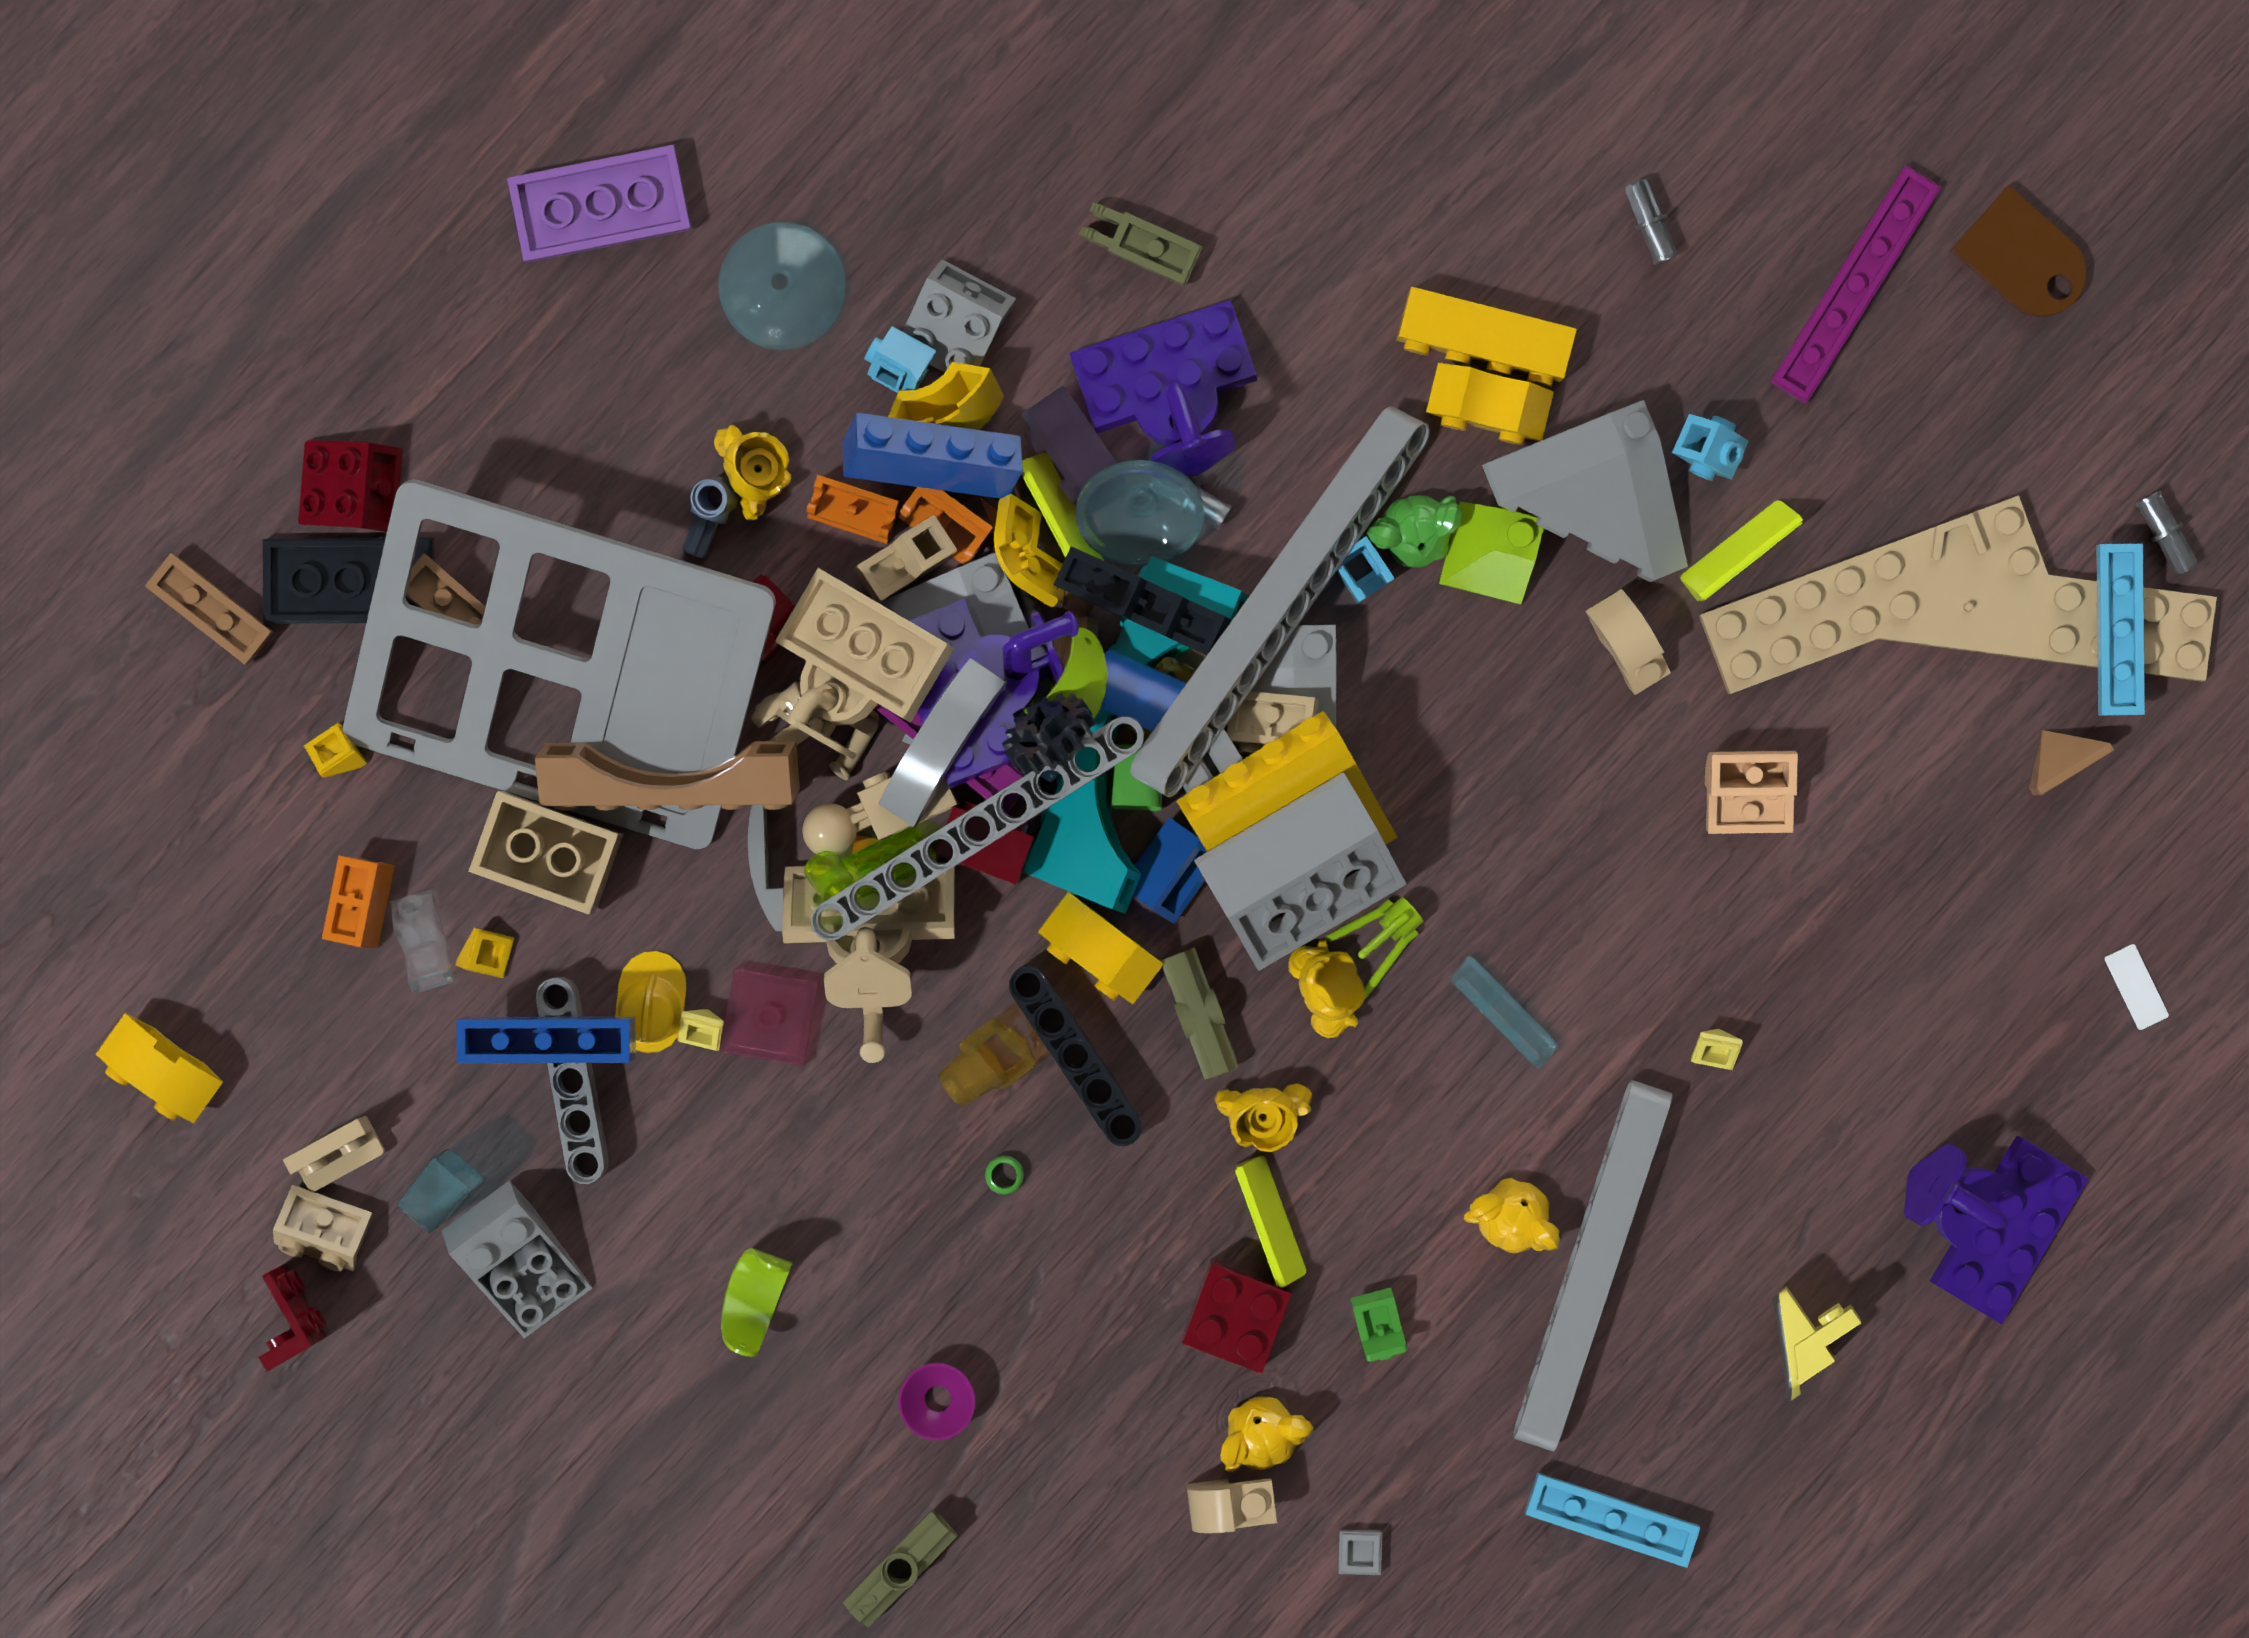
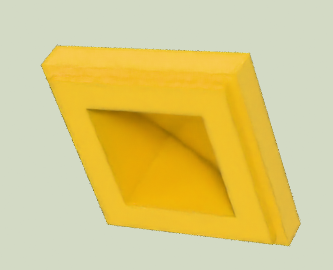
(334, 752)
(486, 953)

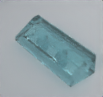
(1503, 1012)

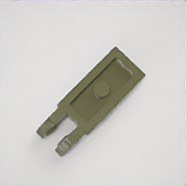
(1145, 245)

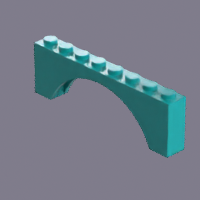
(1077, 834)

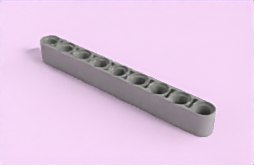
(962, 844)
(1592, 1265)

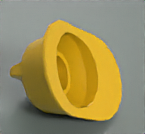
(654, 993)

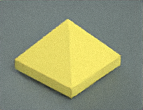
(701, 1029)
(1716, 1049)

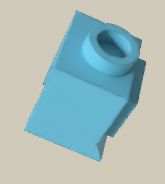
(899, 361)
(1371, 582)

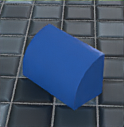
(1138, 690)
(1169, 871)

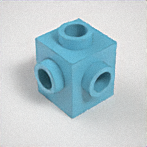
(1710, 447)

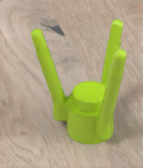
(1398, 921)

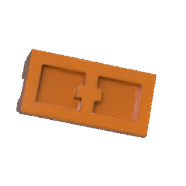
(853, 509)
(962, 526)
(358, 902)

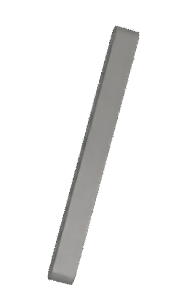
(1279, 601)

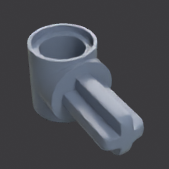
(707, 516)

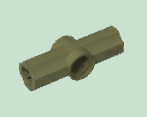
(1199, 1013)
(880, 1587)

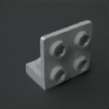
(957, 316)

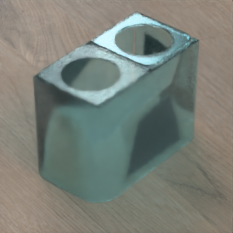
(440, 1190)

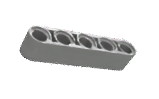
(568, 1101)

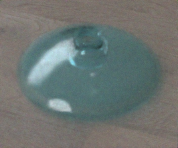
(800, 310)
(1133, 526)

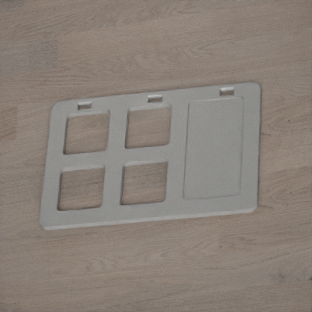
(656, 694)

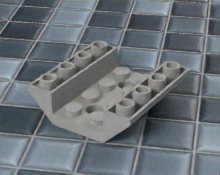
(1298, 868)

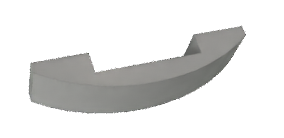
(940, 741)
(769, 898)

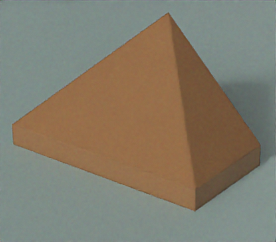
(2061, 757)

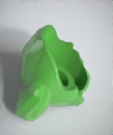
(1414, 522)

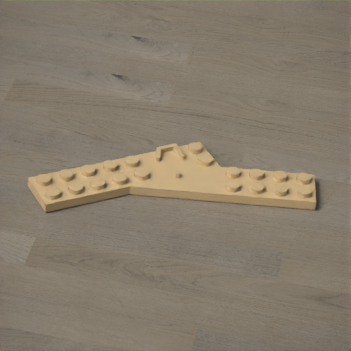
(1950, 587)

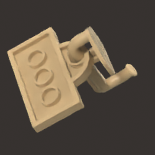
(854, 660)
(862, 974)

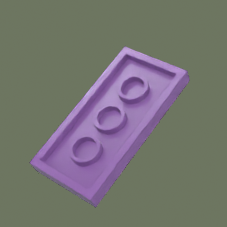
(599, 204)

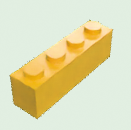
(1485, 335)

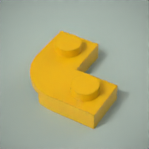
(1018, 553)

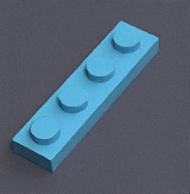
(2120, 629)
(1612, 1520)

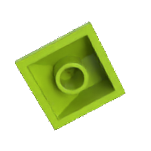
(1492, 552)

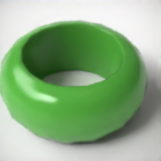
(1004, 1190)

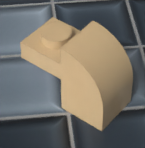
(906, 559)
(1629, 641)
(1225, 1506)

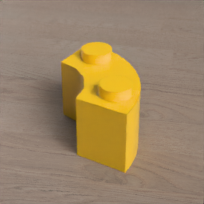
(959, 398)
(1490, 403)
(1100, 948)
(158, 1069)

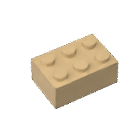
(546, 852)

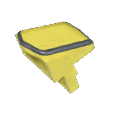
(1804, 1346)

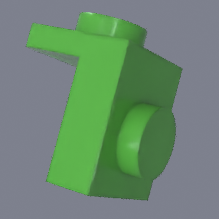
(1379, 1325)

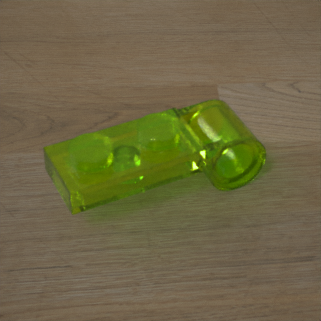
(831, 874)

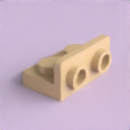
(1267, 717)
(336, 1154)
(321, 1229)

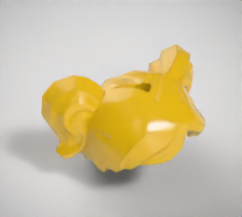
(741, 456)
(1328, 987)
(1280, 1109)
(1509, 1223)
(1264, 1443)

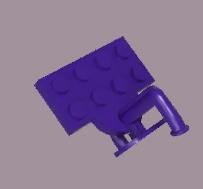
(1169, 376)
(1017, 659)
(2000, 1220)

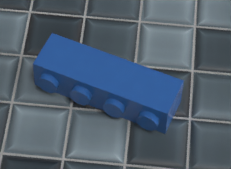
(931, 456)
(546, 1039)

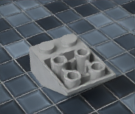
(515, 1259)

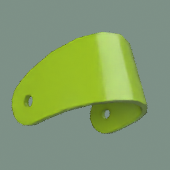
(1084, 673)
(752, 1300)

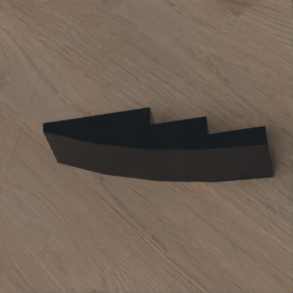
(1140, 601)

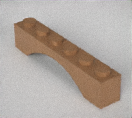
(583, 776)

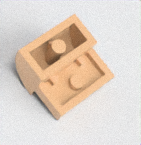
(1751, 791)

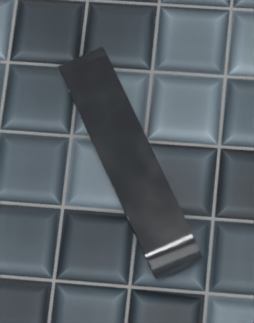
(1079, 1076)

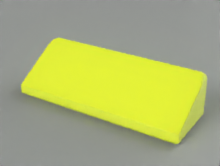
(1054, 505)
(1740, 550)
(1270, 1220)

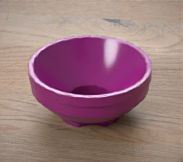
(932, 1423)

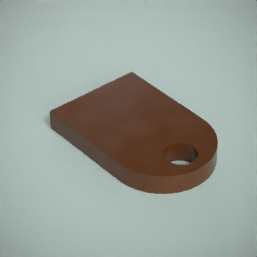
(2019, 253)

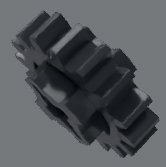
(1048, 733)

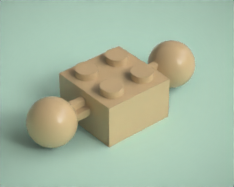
(835, 827)

